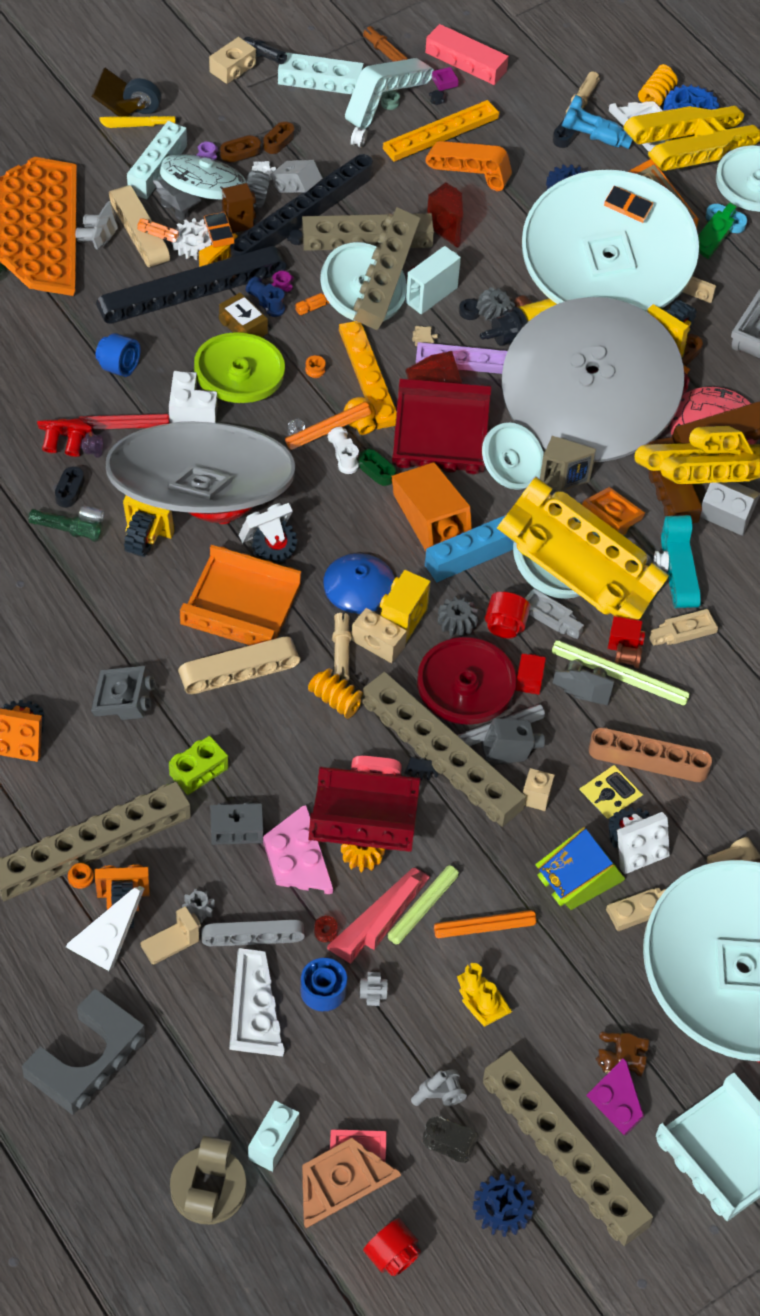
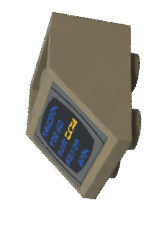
(566, 464)

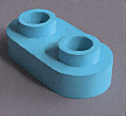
(740, 219)

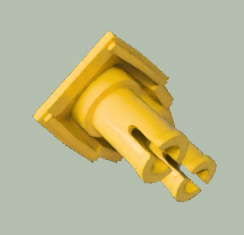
(481, 996)

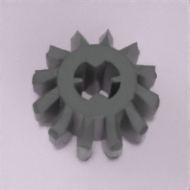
(258, 182)
(493, 303)
(457, 616)

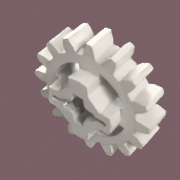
(192, 238)

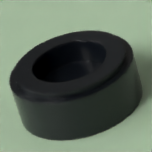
(468, 309)

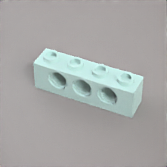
(319, 73)
(168, 142)

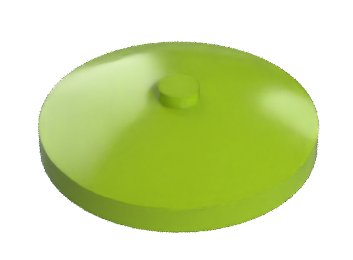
(239, 367)

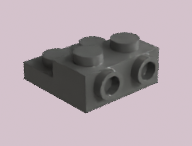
(123, 692)

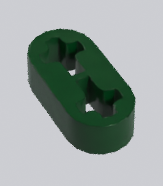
(379, 466)

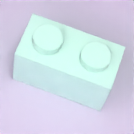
(273, 1136)

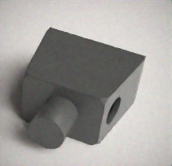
(510, 741)

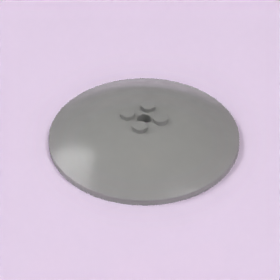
(608, 410)
(200, 467)

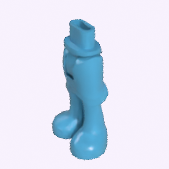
(596, 126)

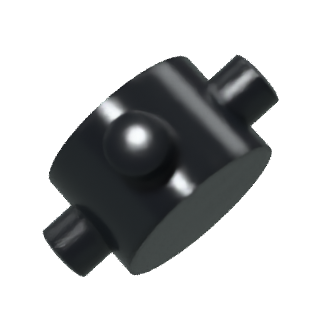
(437, 97)
(296, 237)

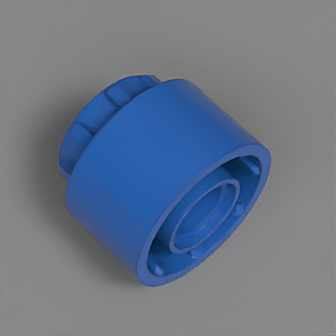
(118, 354)
(323, 972)

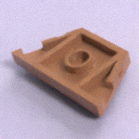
(341, 1179)

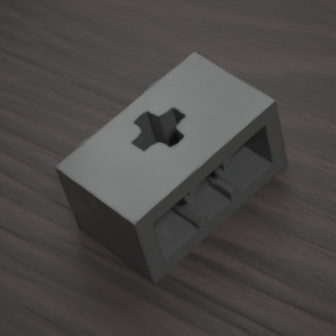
(236, 823)

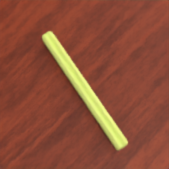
(621, 672)

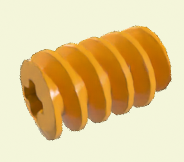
(658, 85)
(336, 693)

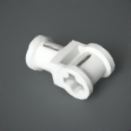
(345, 450)

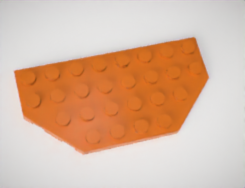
(40, 224)

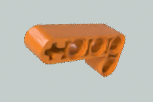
(472, 158)

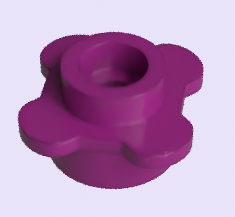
(283, 280)

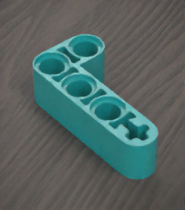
(681, 569)

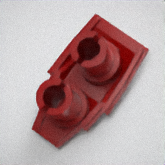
(73, 428)

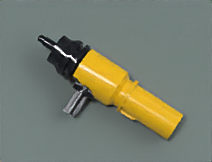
(512, 321)

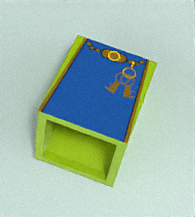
(578, 870)

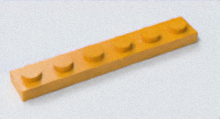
(440, 130)
(368, 373)

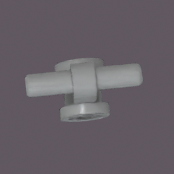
(442, 1085)

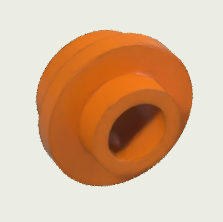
(77, 870)

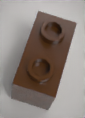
(238, 206)

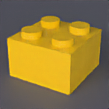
(406, 601)

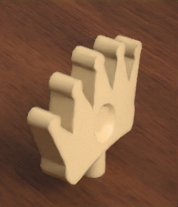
(423, 335)

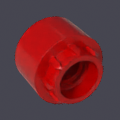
(507, 614)
(393, 1248)

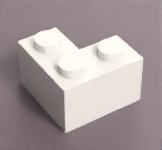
(188, 403)

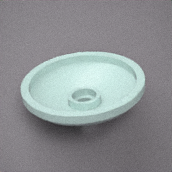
(520, 451)

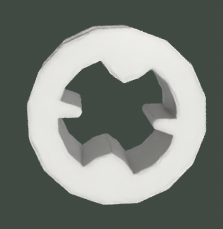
(359, 137)
(662, 560)

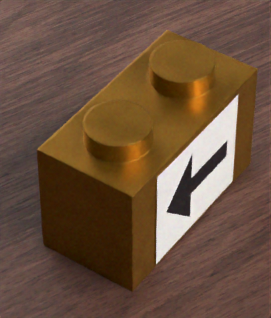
(242, 316)

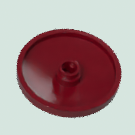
(466, 680)

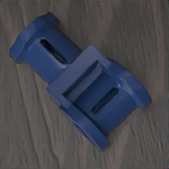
(269, 297)

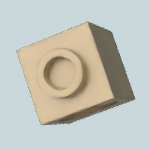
(538, 789)

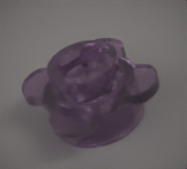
(92, 444)

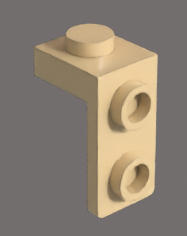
(700, 289)
(173, 938)

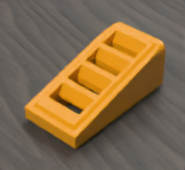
(210, 255)

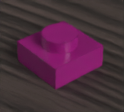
(444, 78)

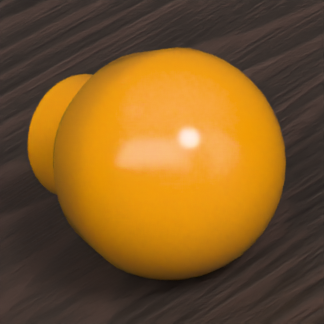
(366, 424)

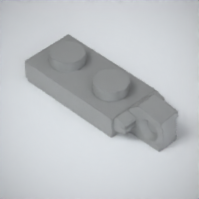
(553, 614)

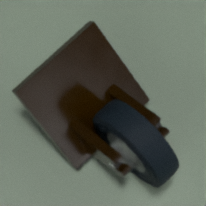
(123, 98)

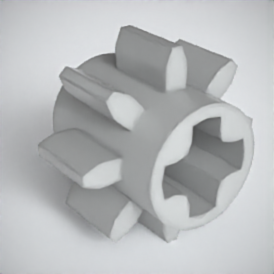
(199, 898)
(373, 988)

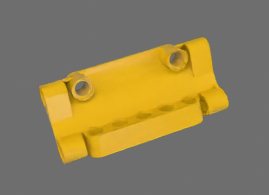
(578, 556)

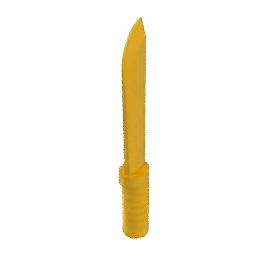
(117, 122)

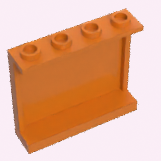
(241, 597)

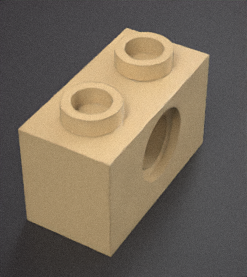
(232, 60)
(379, 635)

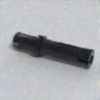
(267, 51)

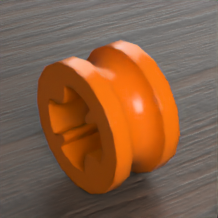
(315, 372)

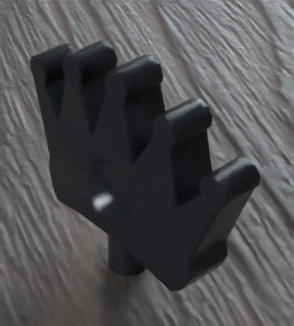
(421, 766)

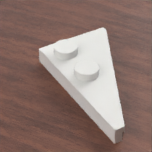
(105, 936)

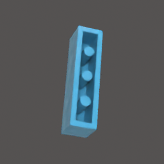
(467, 550)

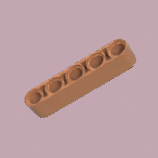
(662, 753)

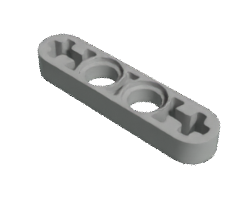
(253, 933)

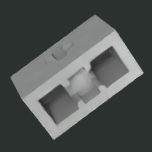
(296, 176)

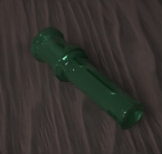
(75, 526)

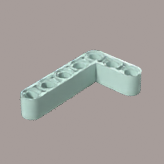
(379, 79)

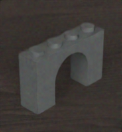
(75, 1085)

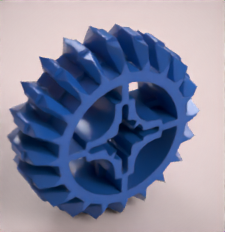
(691, 97)

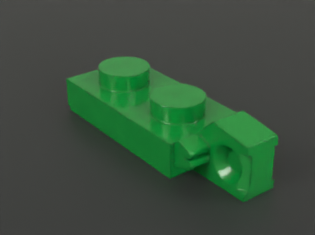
(716, 230)

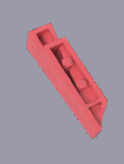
(379, 918)

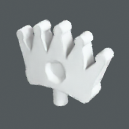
(264, 167)

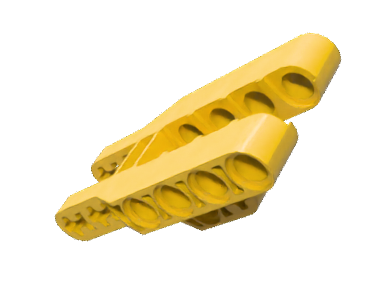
(708, 143)
(710, 457)

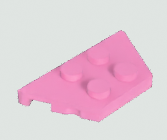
(295, 858)

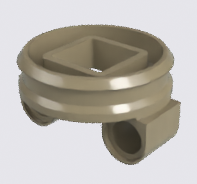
(201, 1205)

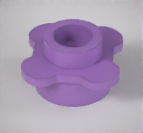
(208, 150)

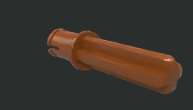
(380, 43)

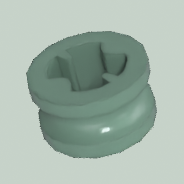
(390, 100)

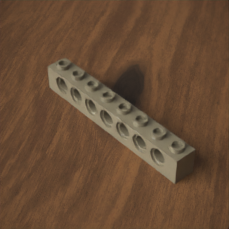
(456, 751)
(105, 841)
(620, 1227)

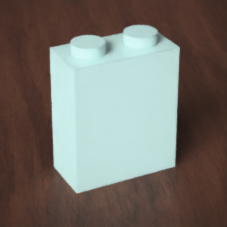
(433, 280)

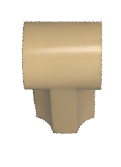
(740, 850)

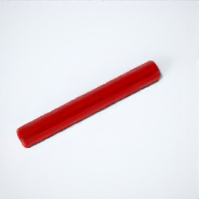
(125, 421)

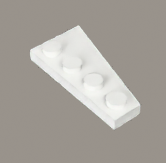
(253, 1014)

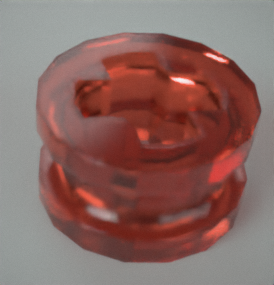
(320, 924)

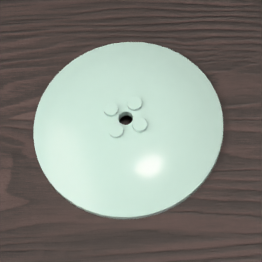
(573, 230)
(692, 951)

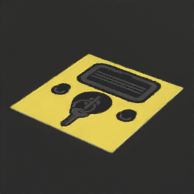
(610, 792)

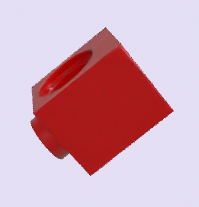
(626, 632)
(530, 673)

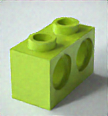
(201, 768)

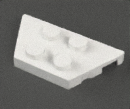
(622, 114)

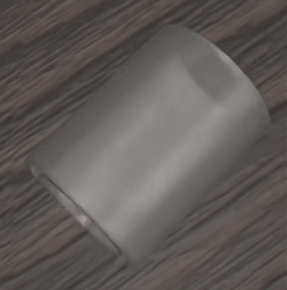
(91, 514)

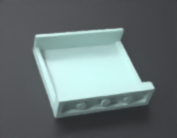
(719, 1146)

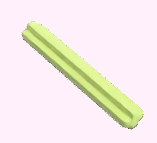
(423, 904)

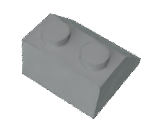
(729, 505)

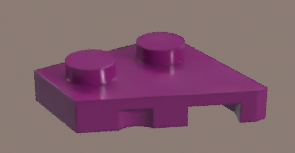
(618, 1098)

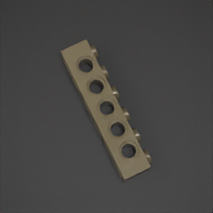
(334, 231)
(386, 268)

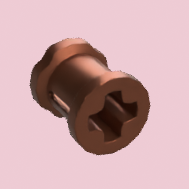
(628, 655)

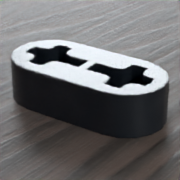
(560, 140)
(64, 485)

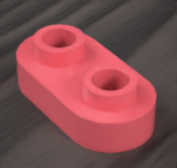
(376, 765)

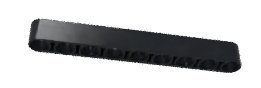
(311, 203)
(189, 285)

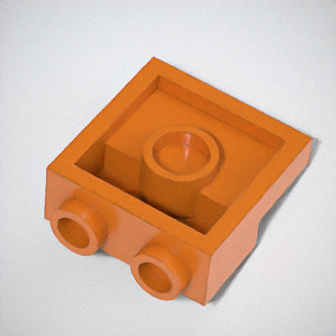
(614, 509)

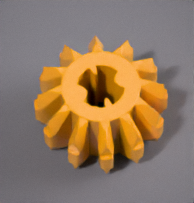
(362, 856)

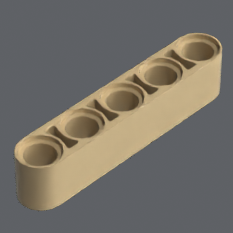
(130, 211)
(239, 665)

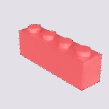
(466, 54)

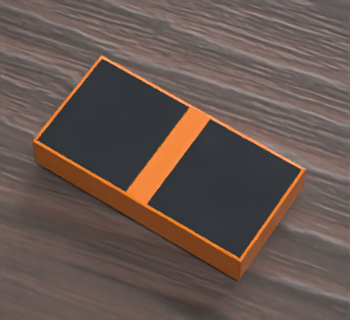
(628, 204)
(219, 229)

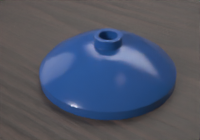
(357, 591)

